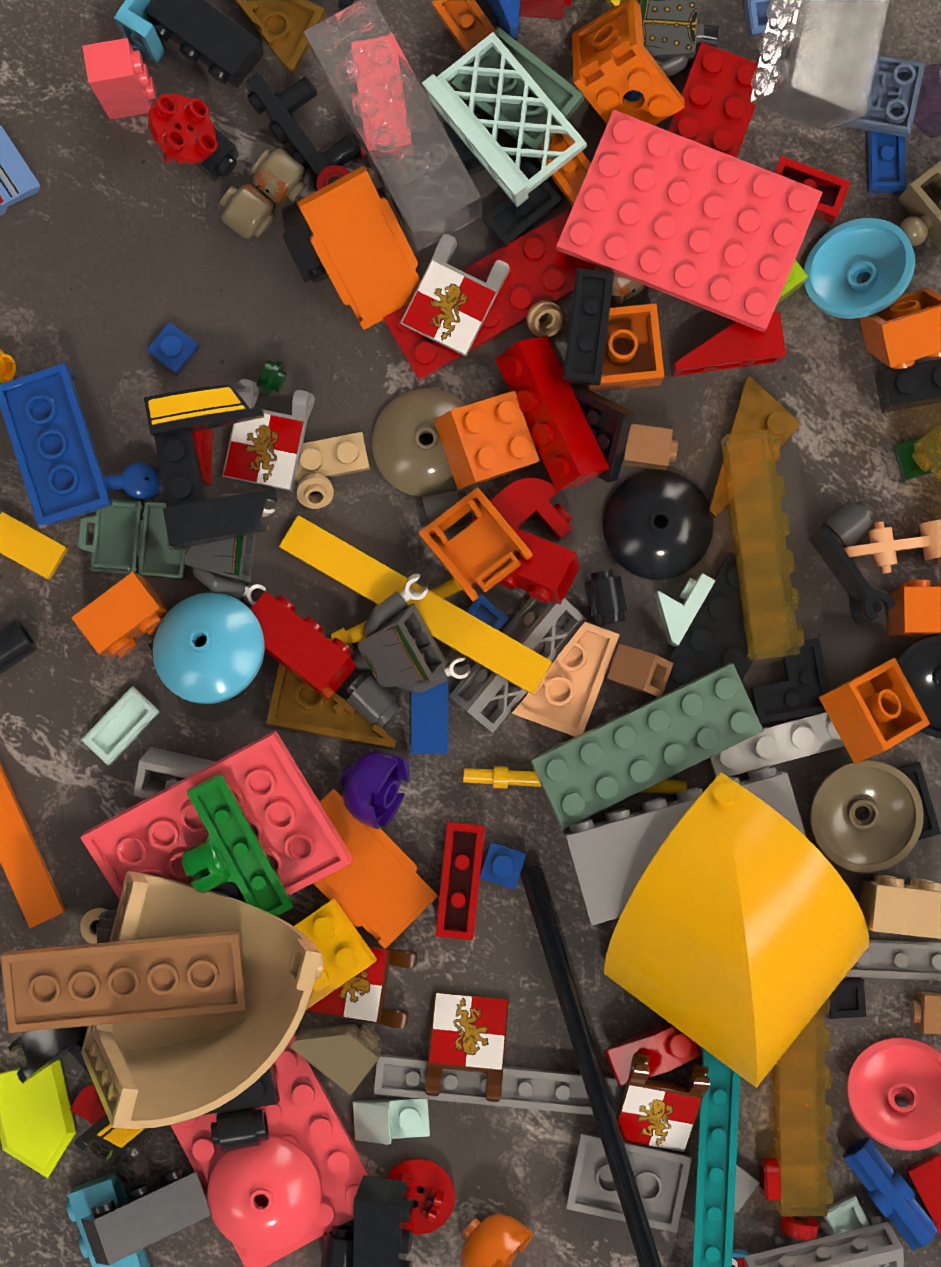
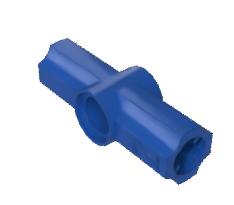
(890, 1193)

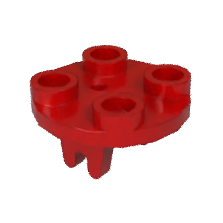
(182, 128)
(436, 1200)

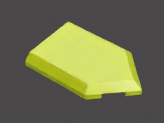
(36, 1117)

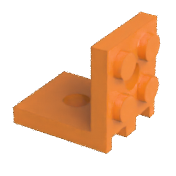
(613, 61)

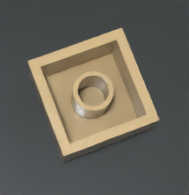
(902, 908)

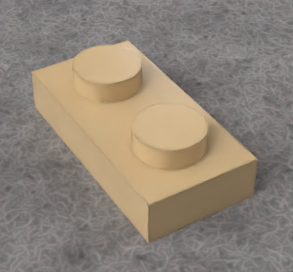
(334, 456)

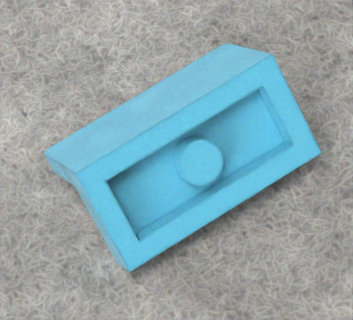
(137, 28)

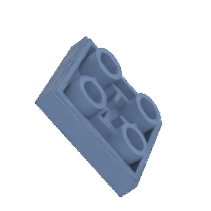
(891, 97)

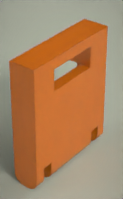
(482, 550)

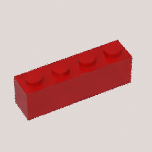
(552, 413)

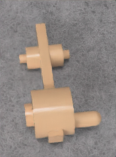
(884, 547)

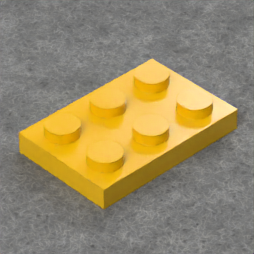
(340, 945)

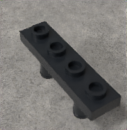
(283, 126)

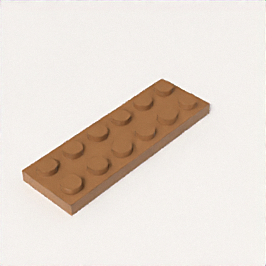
(123, 981)

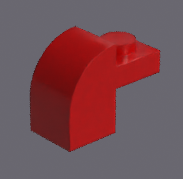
(529, 497)

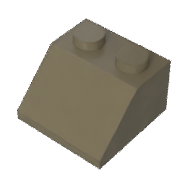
(340, 1052)

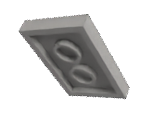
(658, 1175)

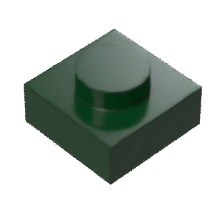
(907, 465)

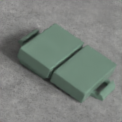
(125, 537)

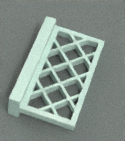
(477, 137)

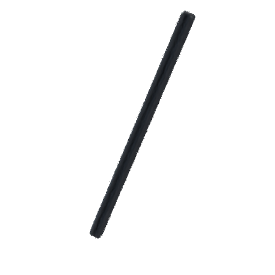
(590, 1068)

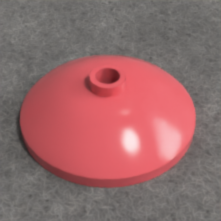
(894, 1071)
(272, 1169)

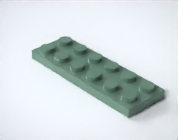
(646, 745)

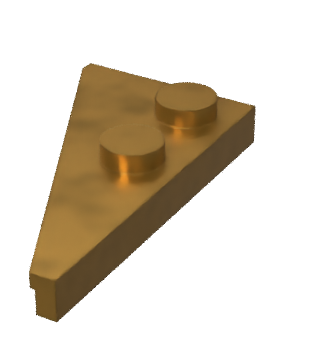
(283, 26)
(755, 412)
(303, 710)

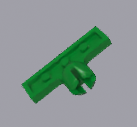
(231, 850)

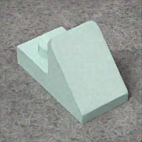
(677, 616)
(390, 1119)

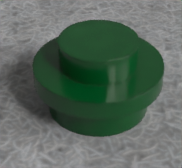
(272, 377)

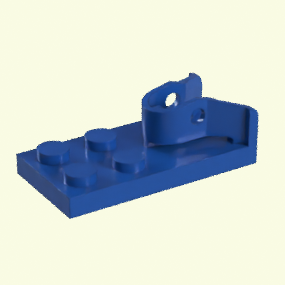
(53, 446)

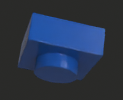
(173, 348)
(488, 613)
(502, 865)

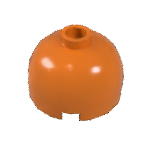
(494, 1241)

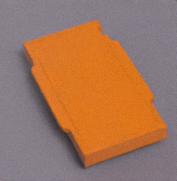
(361, 247)
(380, 883)

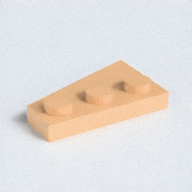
(572, 682)

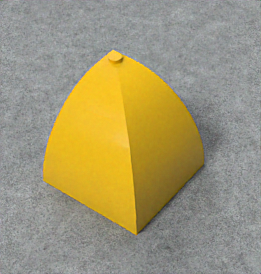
(737, 930)

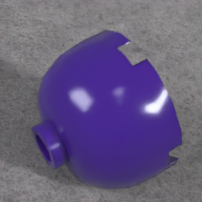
(372, 787)

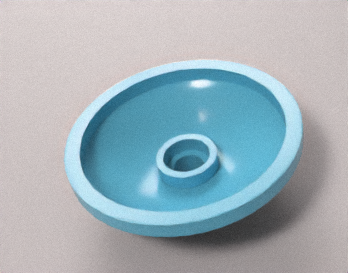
(854, 253)
(225, 661)

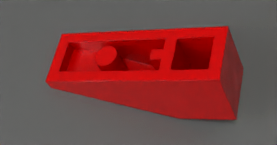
(735, 348)

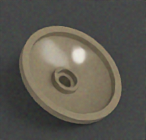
(396, 444)
(890, 822)

